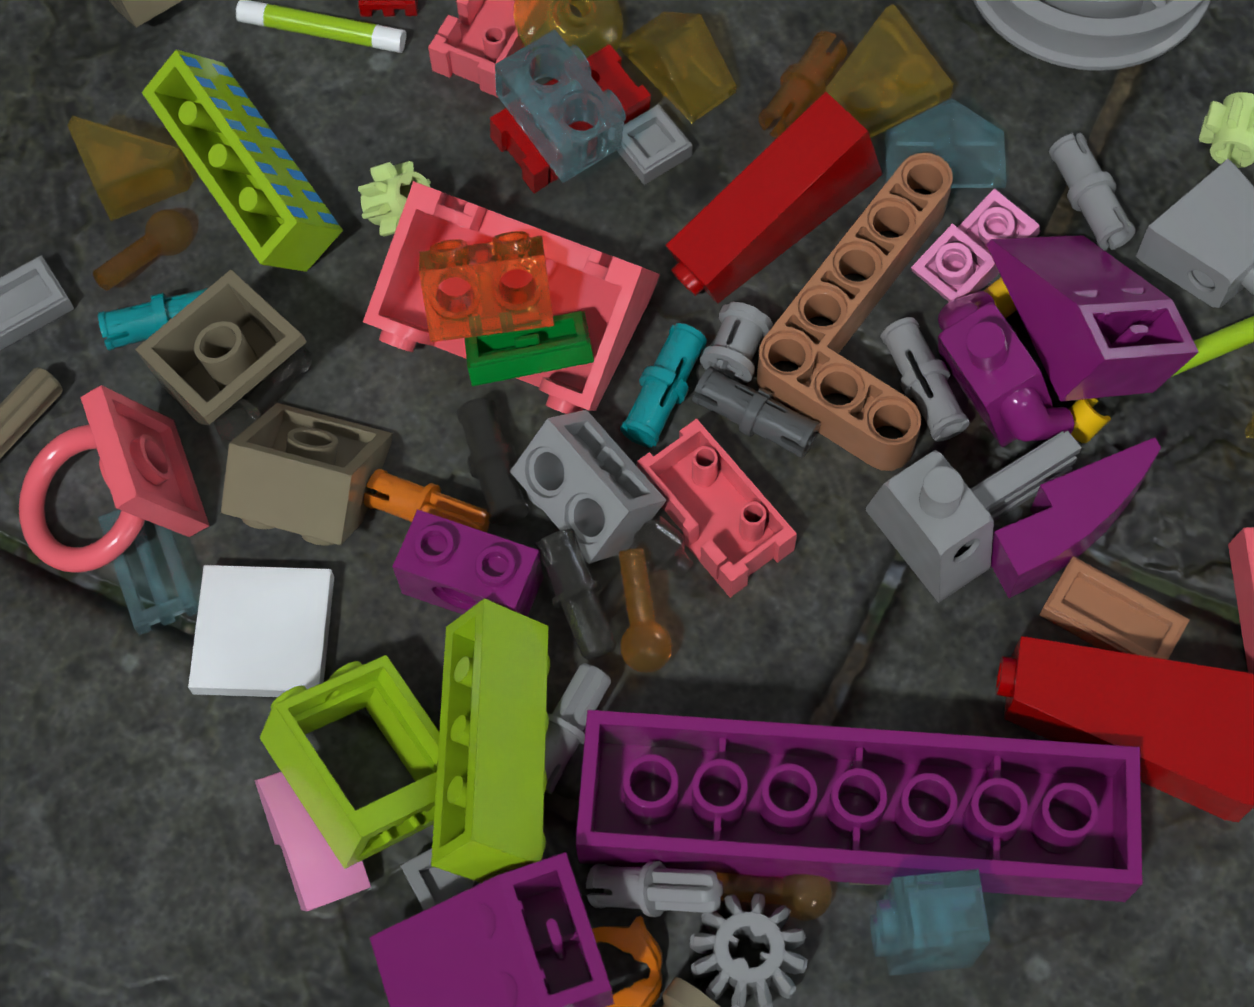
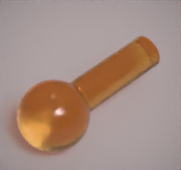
(166, 234)
(645, 643)
(802, 894)

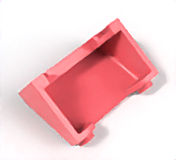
(578, 278)

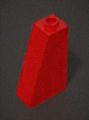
(776, 200)
(1183, 716)

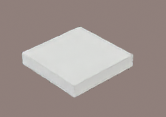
(260, 630)

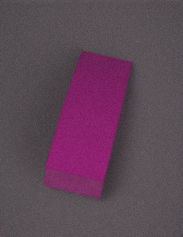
(1069, 517)

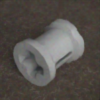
(737, 341)

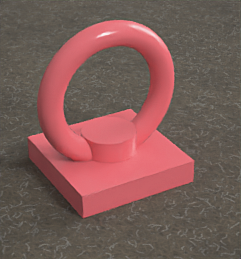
(141, 467)

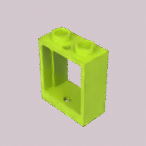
(405, 726)

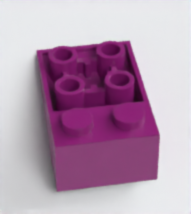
(1092, 317)
(498, 945)

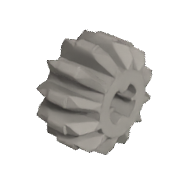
(760, 933)

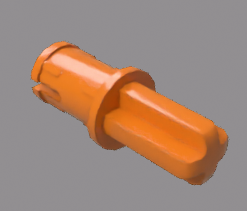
(404, 497)

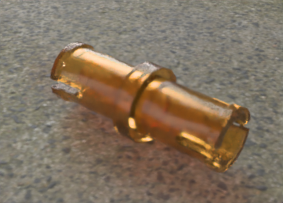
(803, 83)

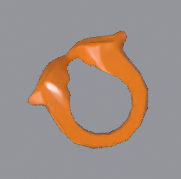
(644, 948)

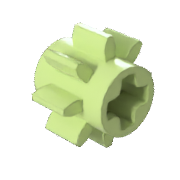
(1231, 129)
(386, 196)

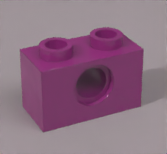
(463, 565)

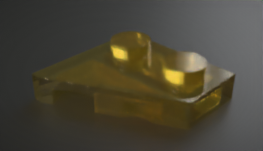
(889, 76)

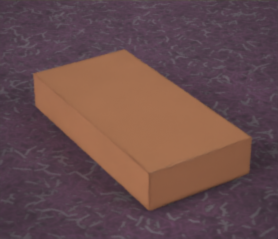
(1112, 613)

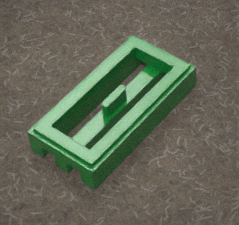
(529, 351)

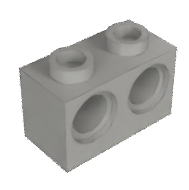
(587, 484)

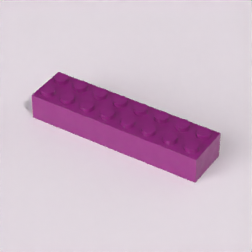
(860, 804)

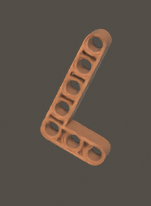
(847, 305)

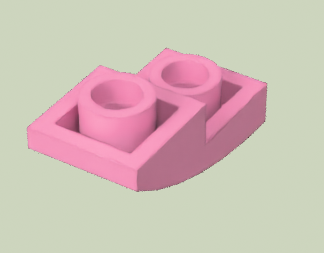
(960, 258)
(310, 860)

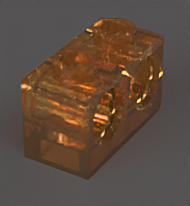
(489, 303)

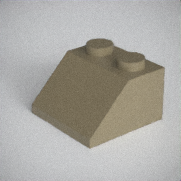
(219, 348)
(303, 473)

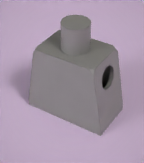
(1207, 238)
(929, 518)

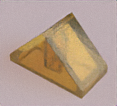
(681, 62)
(128, 168)

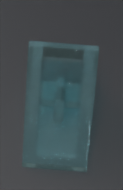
(956, 135)

